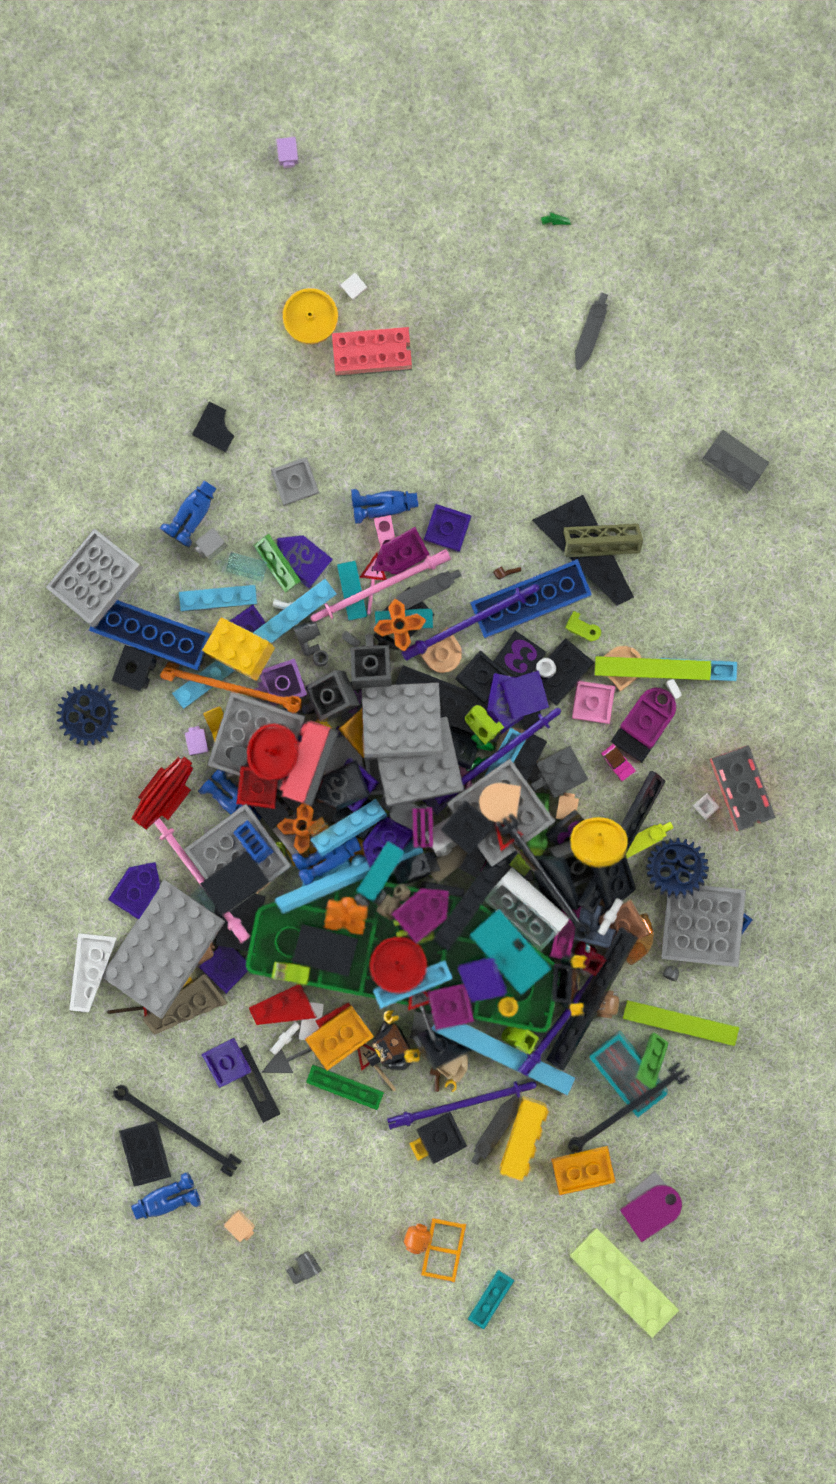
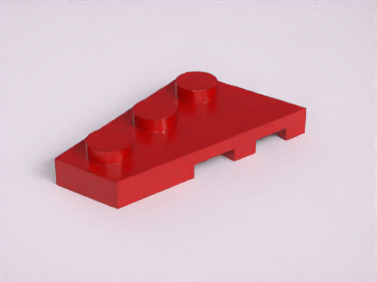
(283, 1007)

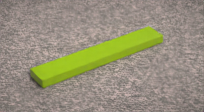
(652, 668)
(680, 1022)

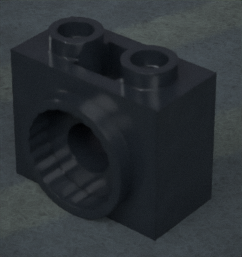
(139, 679)

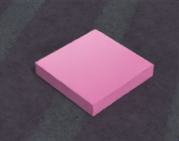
(593, 702)

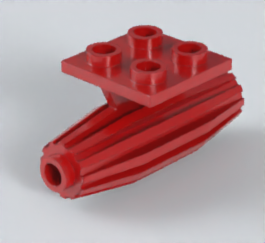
(163, 793)

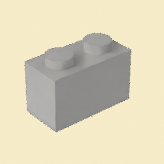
(210, 544)

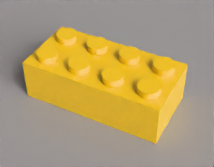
(523, 1137)

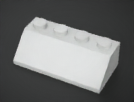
(527, 909)

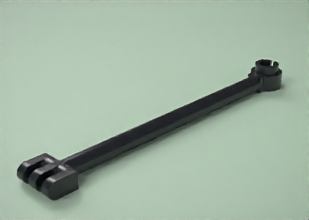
(510, 827)
(674, 1076)
(227, 1162)

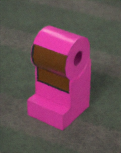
(618, 762)

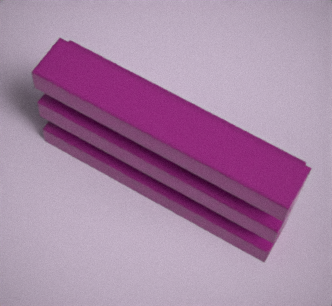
(423, 844)

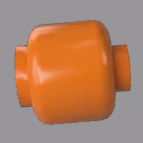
(417, 1239)

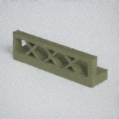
(604, 543)

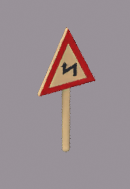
(363, 1052)

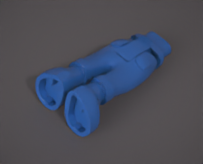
(393, 503)
(196, 504)
(226, 803)
(333, 859)
(156, 1202)

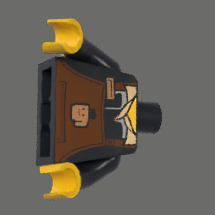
(568, 983)
(391, 1046)

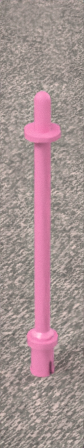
(430, 563)
(233, 923)

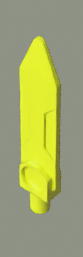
(648, 837)

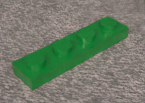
(345, 1087)

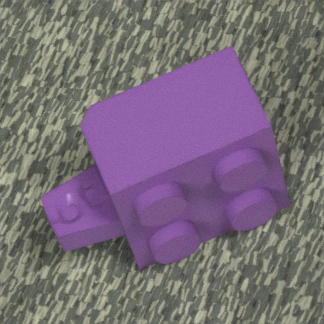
(282, 681)

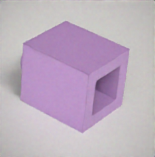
(287, 152)
(196, 741)

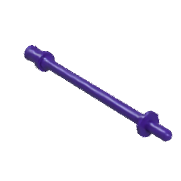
(421, 646)
(504, 750)
(535, 1056)
(408, 1118)

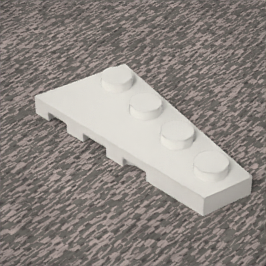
(90, 963)

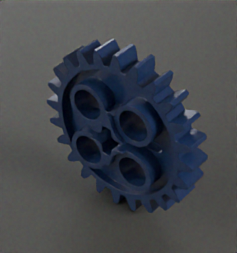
(97, 700)
(682, 852)

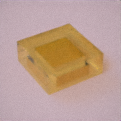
(318, 827)

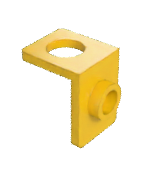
(214, 718)

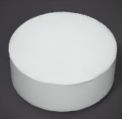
(546, 668)

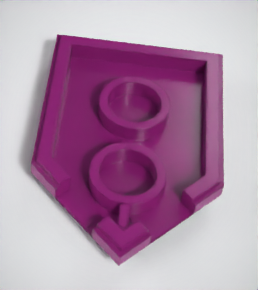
(401, 553)
(422, 912)

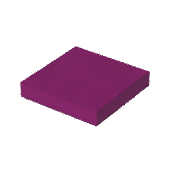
(450, 1007)

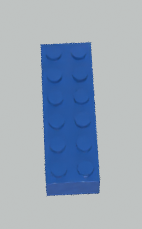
(556, 590)
(153, 634)

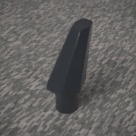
(386, 641)

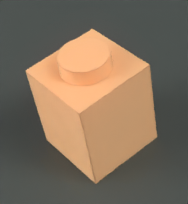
(566, 805)
(240, 1226)

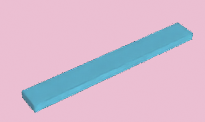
(334, 882)
(507, 1056)

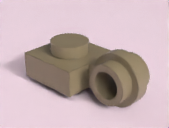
(391, 904)

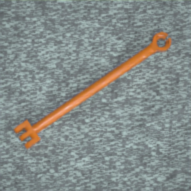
(172, 670)

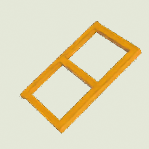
(457, 1252)

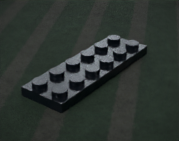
(454, 700)

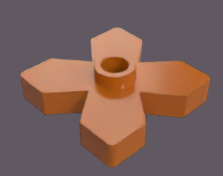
(388, 627)
(293, 827)
(347, 915)

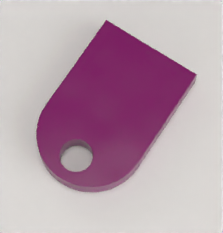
(649, 717)
(650, 1212)

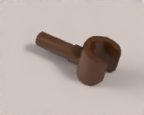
(500, 573)
(436, 1080)

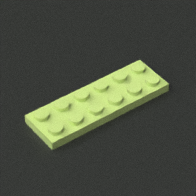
(624, 1282)

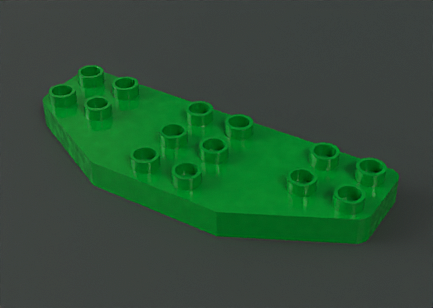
(279, 933)

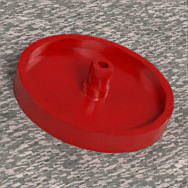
(273, 752)
(398, 965)

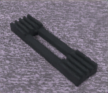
(266, 1109)

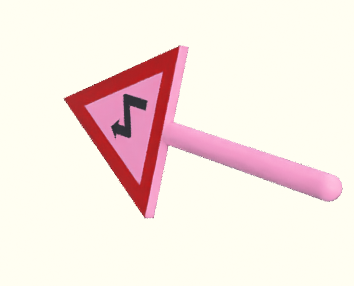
(368, 573)

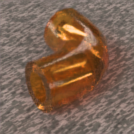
(642, 945)

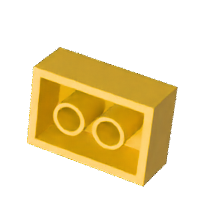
(238, 649)

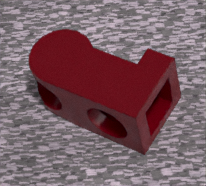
(593, 960)

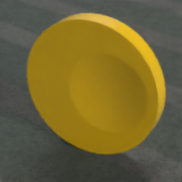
(310, 316)
(598, 841)

